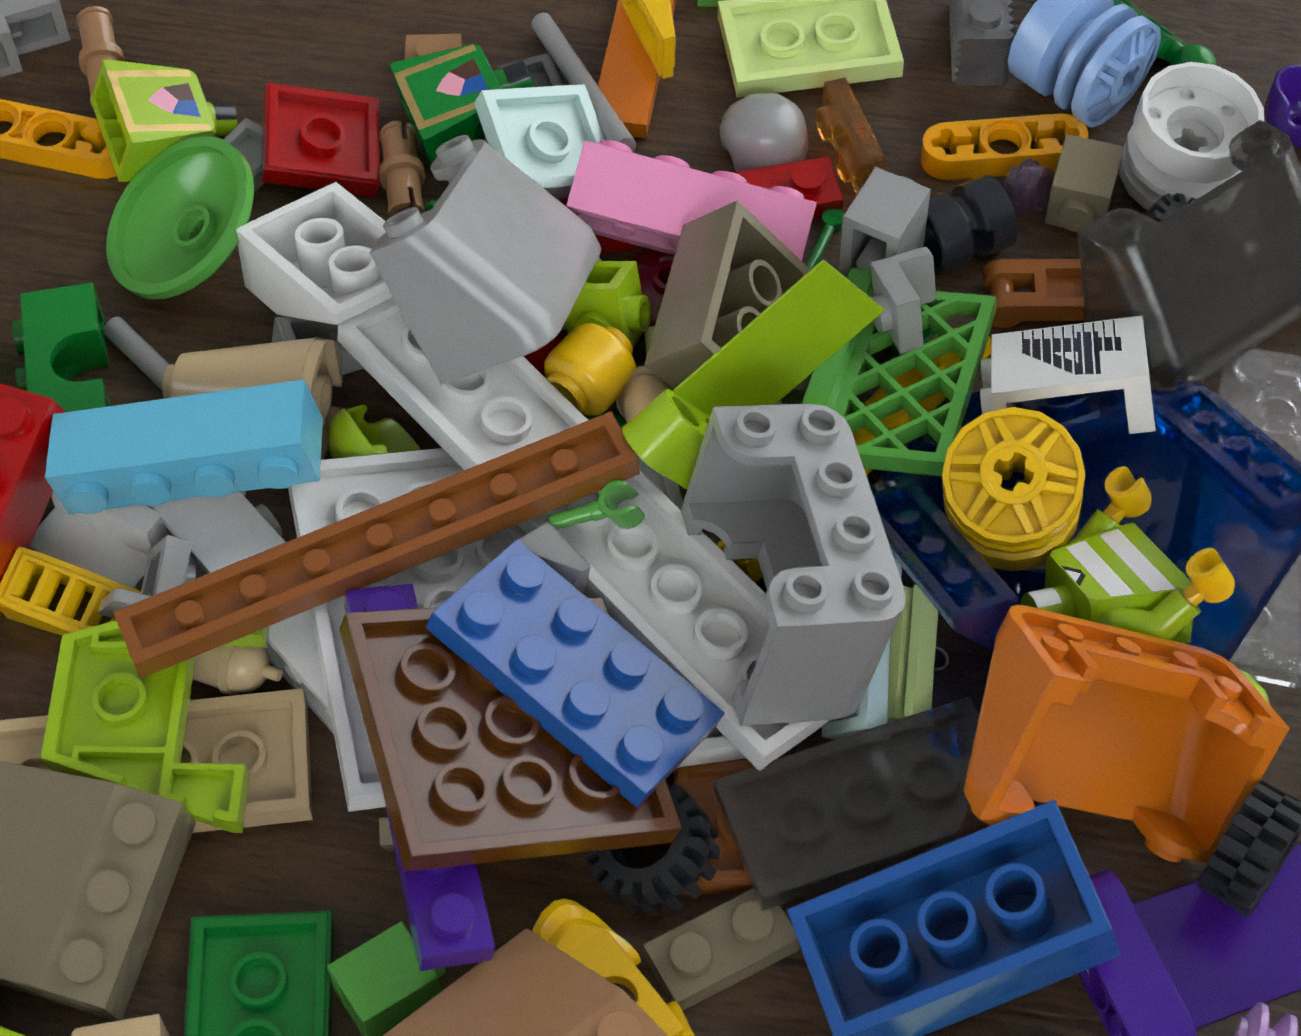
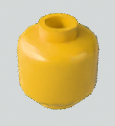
(591, 367)

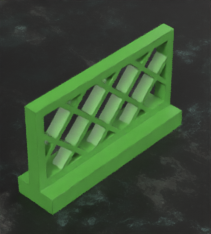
(855, 372)

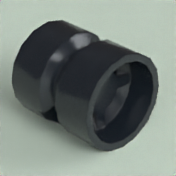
(969, 222)

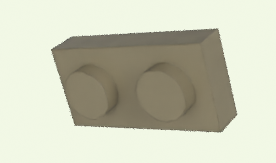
(719, 949)

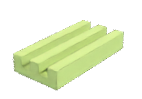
(912, 656)

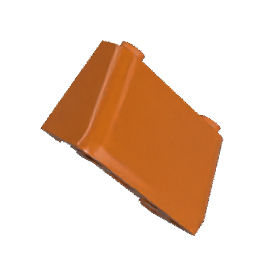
(1118, 731)

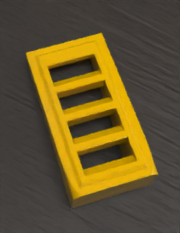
(656, 31)
(32, 583)

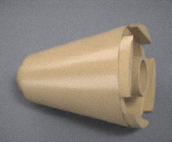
(262, 364)

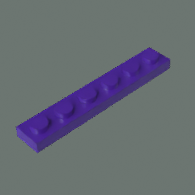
(446, 902)

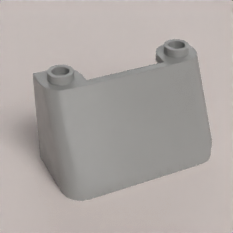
(486, 265)

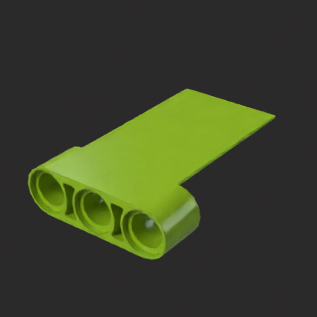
(752, 368)

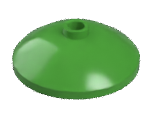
(180, 217)

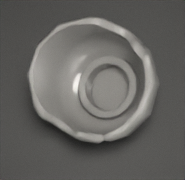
(764, 131)

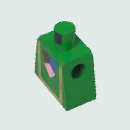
(442, 90)

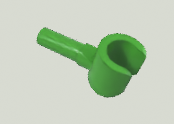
(604, 507)

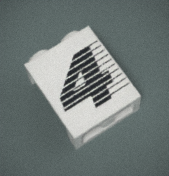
(1071, 362)

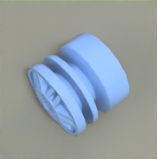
(1084, 55)

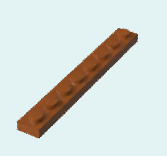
(374, 544)

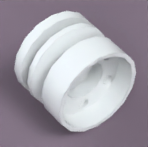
(1185, 132)

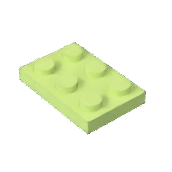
(807, 43)

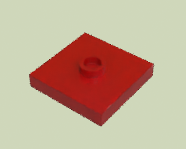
(320, 139)

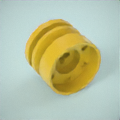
(1040, 515)

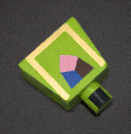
(151, 109)

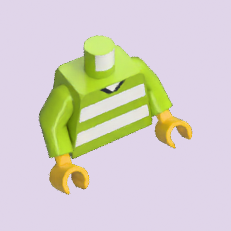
(1123, 578)

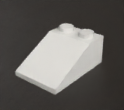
(315, 257)

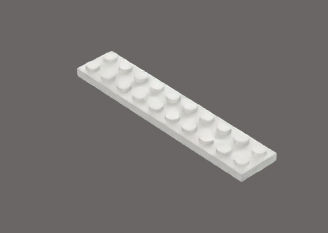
(654, 578)

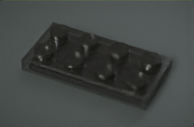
(852, 804)

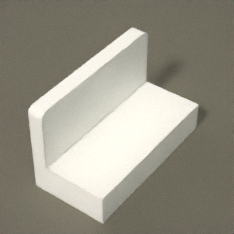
(105, 542)

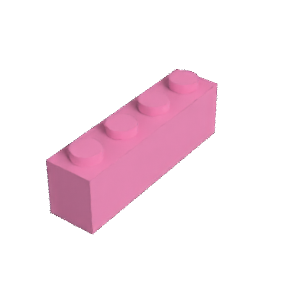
(652, 198)

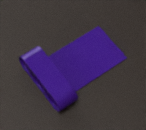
(1194, 956)

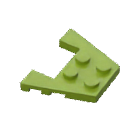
(133, 729)

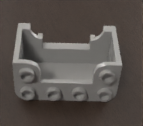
(798, 499)

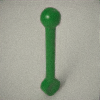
(831, 223)

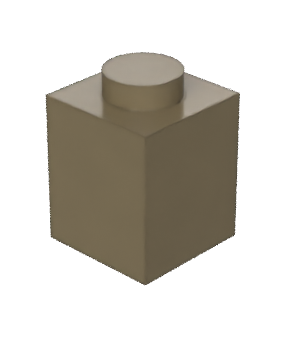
(1083, 182)

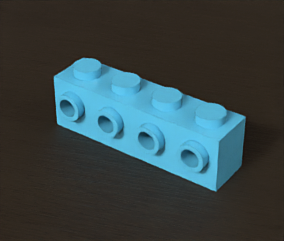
(185, 447)

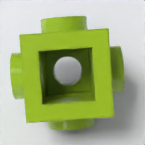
(612, 299)

